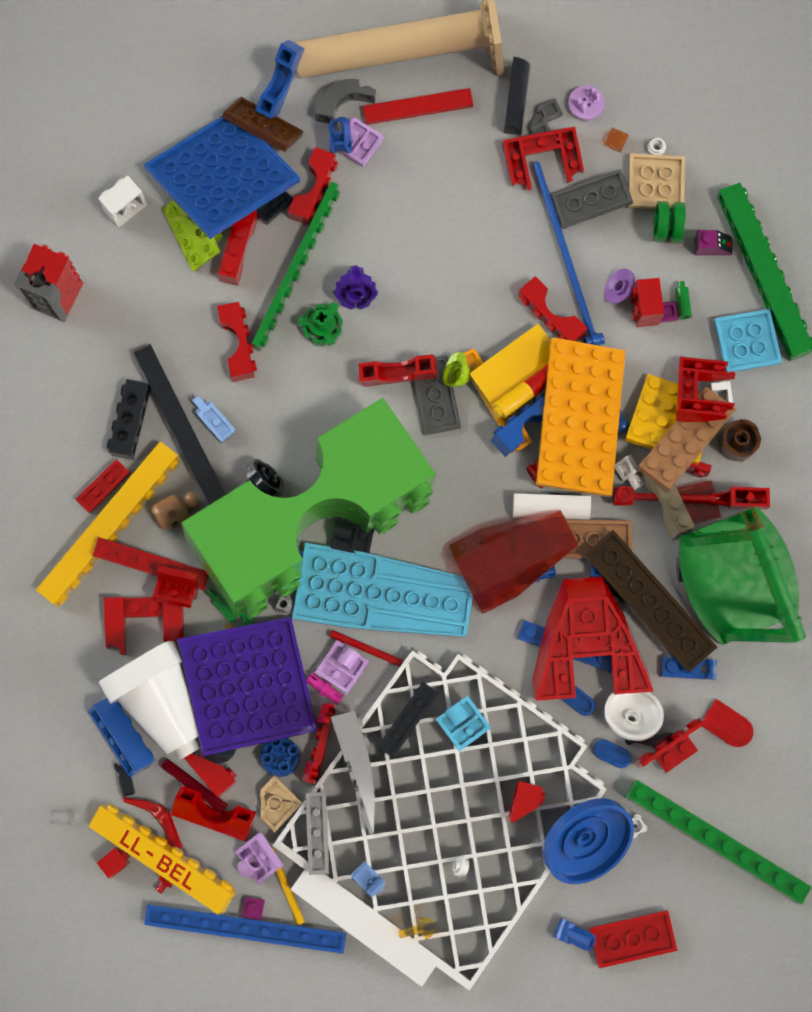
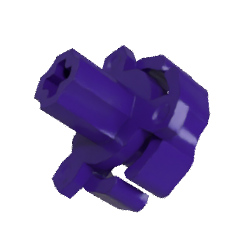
(353, 287)

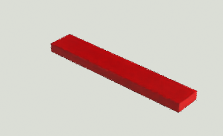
(418, 106)

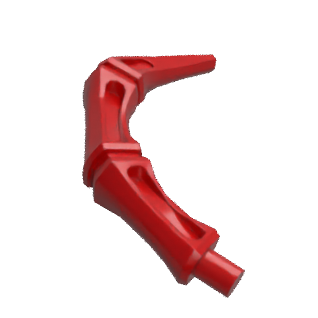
(165, 820)

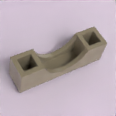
(676, 517)

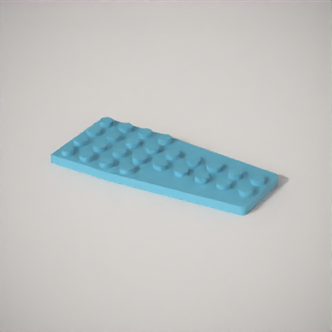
(380, 594)

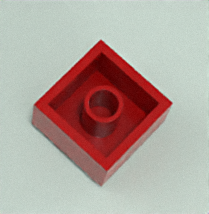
(647, 302)

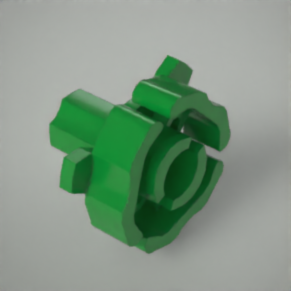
(312, 320)

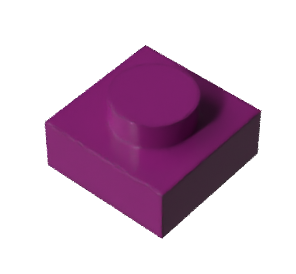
(253, 908)

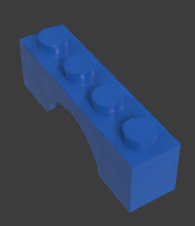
(276, 91)
(510, 437)

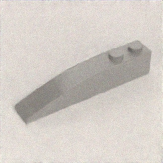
(356, 756)

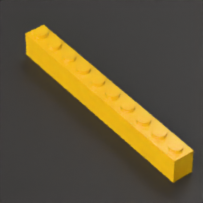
(109, 523)

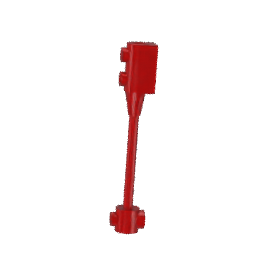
(733, 498)

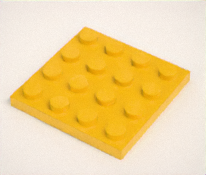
(654, 413)

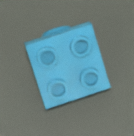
(463, 723)

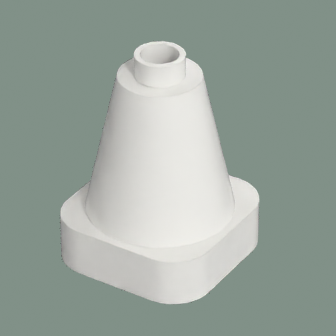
(157, 698)

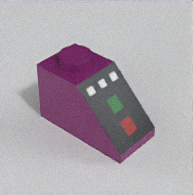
(713, 243)

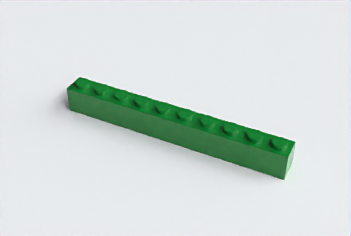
(765, 271)
(718, 842)

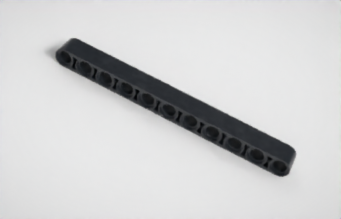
(179, 424)

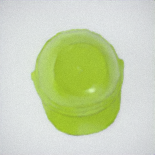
(456, 371)

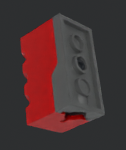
(49, 282)

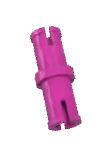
(325, 688)

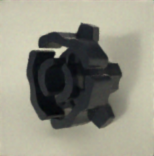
(264, 478)

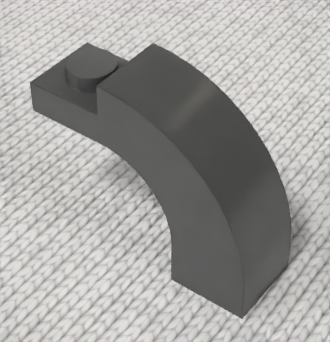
(340, 93)

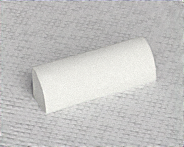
(536, 504)

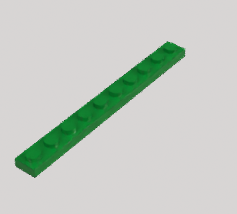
(293, 272)

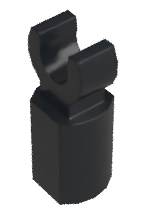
(125, 782)

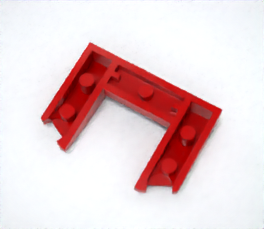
(563, 140)
(689, 374)
(119, 608)
(312, 769)

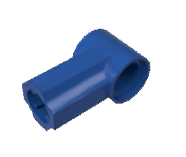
(572, 934)

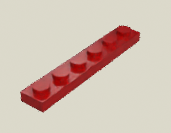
(142, 560)

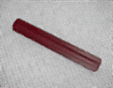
(191, 783)

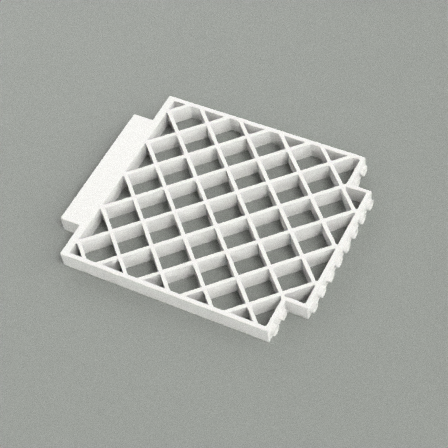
(366, 922)

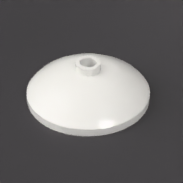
(640, 707)

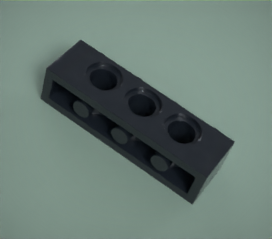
(127, 448)

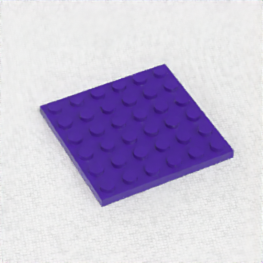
(246, 686)

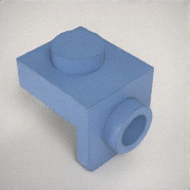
(368, 879)

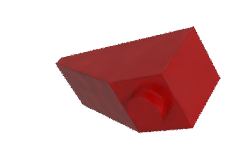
(214, 775)

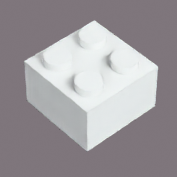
(122, 201)

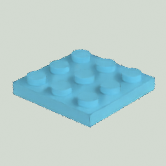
(748, 340)

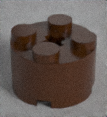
(749, 444)

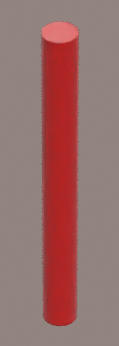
(366, 648)

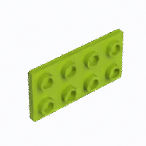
(193, 242)

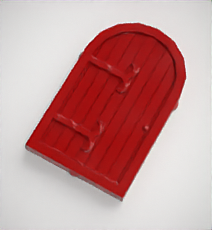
(728, 725)

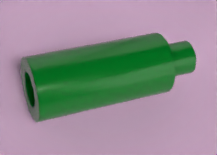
(683, 301)

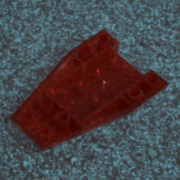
(511, 556)

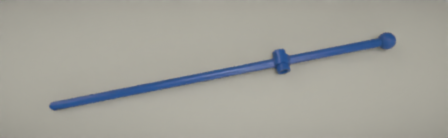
(593, 337)

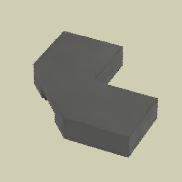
(545, 113)

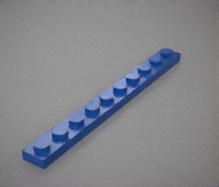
(245, 928)

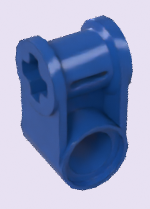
(340, 139)

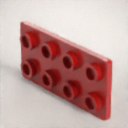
(676, 750)

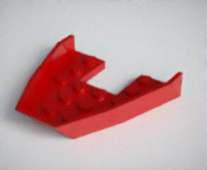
(587, 624)

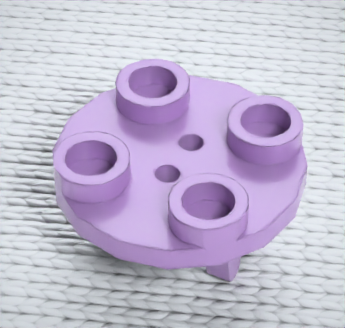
(580, 108)

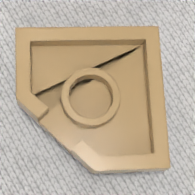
(277, 803)

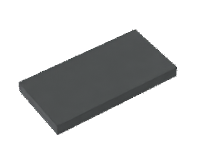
(591, 198)
(437, 403)

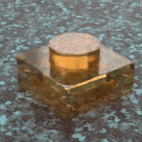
(616, 140)

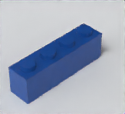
(121, 736)

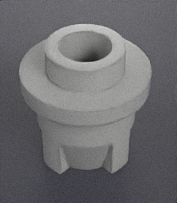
(286, 610)

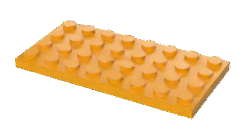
(580, 417)

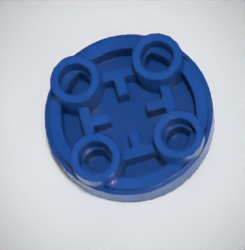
(280, 757)

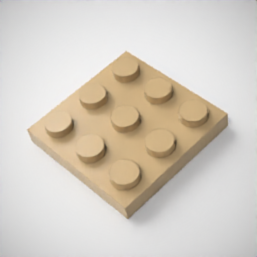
(656, 179)

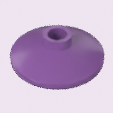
(619, 286)

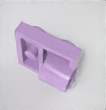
(364, 142)
(342, 667)
(257, 859)

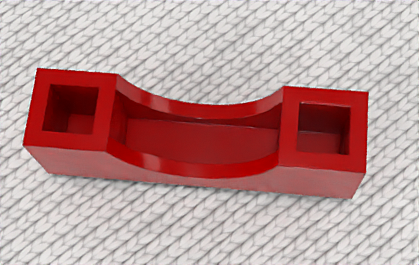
(304, 206)
(233, 257)
(533, 296)
(231, 319)
(381, 373)
(192, 808)

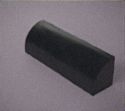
(517, 96)

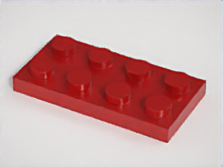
(633, 939)

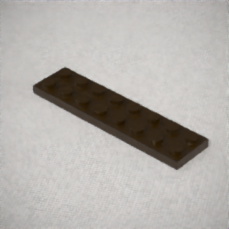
(650, 601)

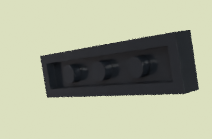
(408, 720)

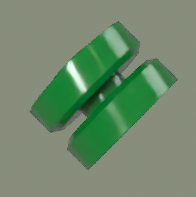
(669, 222)

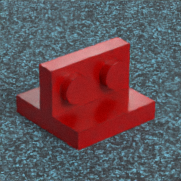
(176, 587)

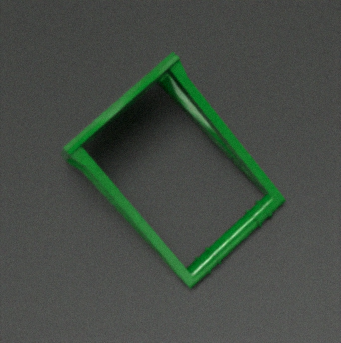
(742, 580)

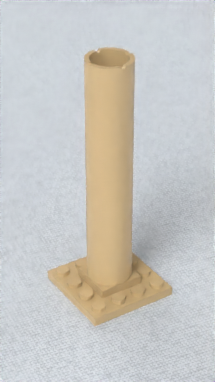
(405, 42)

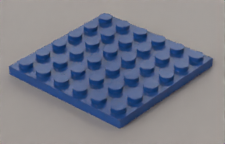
(221, 175)

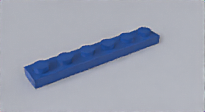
(534, 633)

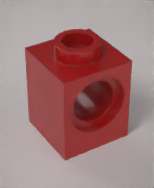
(114, 862)

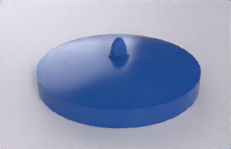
(588, 841)

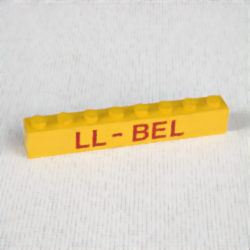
(163, 858)

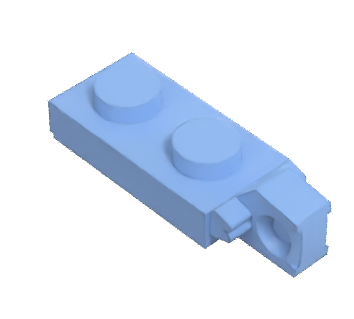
(214, 419)

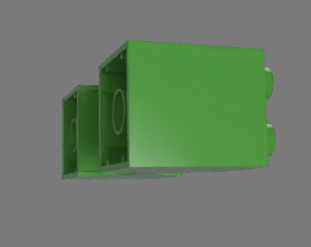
(366, 477)

